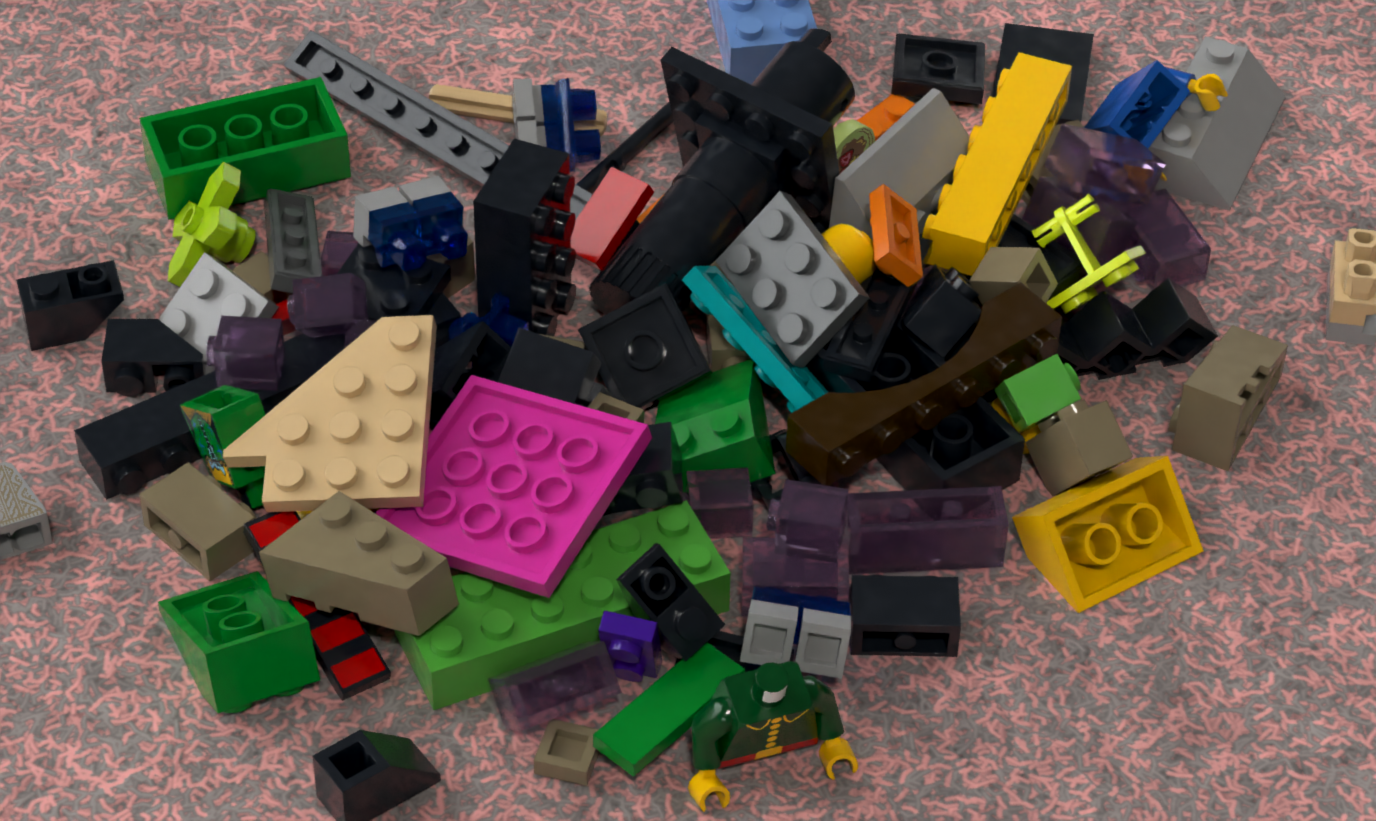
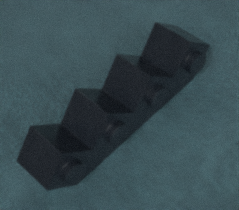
(1114, 338)

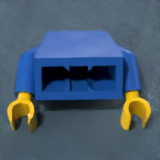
(1149, 98)

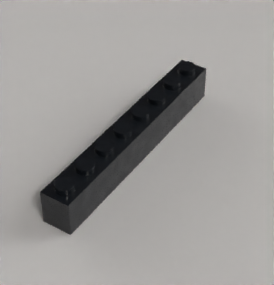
(154, 436)

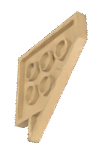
(351, 425)

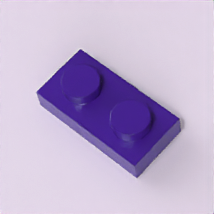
(631, 645)

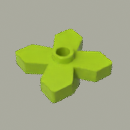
(211, 227)

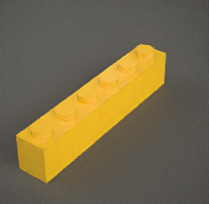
(998, 162)

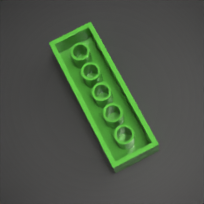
(510, 627)

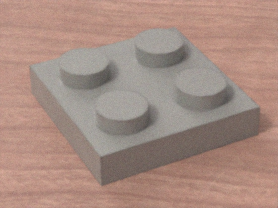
(207, 295)

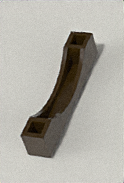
(850, 429)

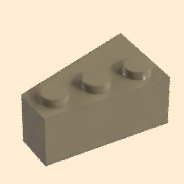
(1226, 396)
(361, 565)

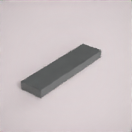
(291, 238)

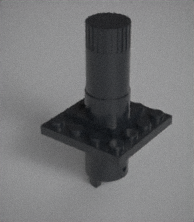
(736, 154)

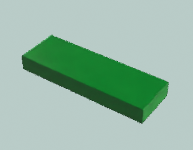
(663, 710)

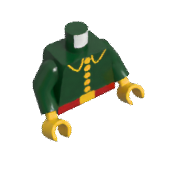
(761, 717)

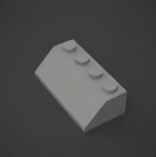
(1214, 150)
(909, 158)

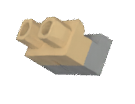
(1352, 289)

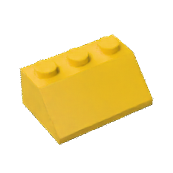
(1110, 531)

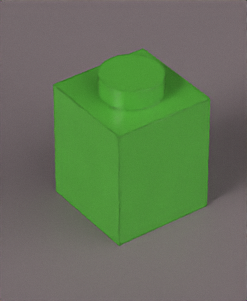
(1039, 392)

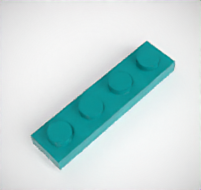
(745, 332)

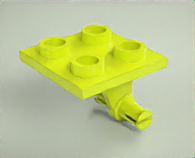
(1110, 273)

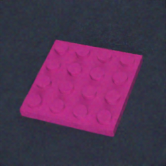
(518, 482)

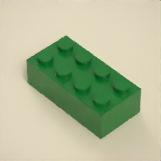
(275, 136)

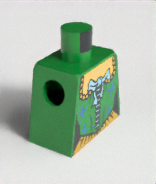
(217, 422)

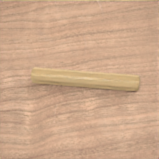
(494, 106)

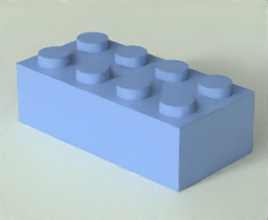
(756, 30)

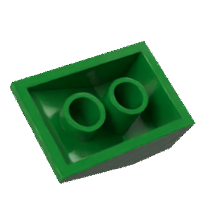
(721, 422)
(241, 642)

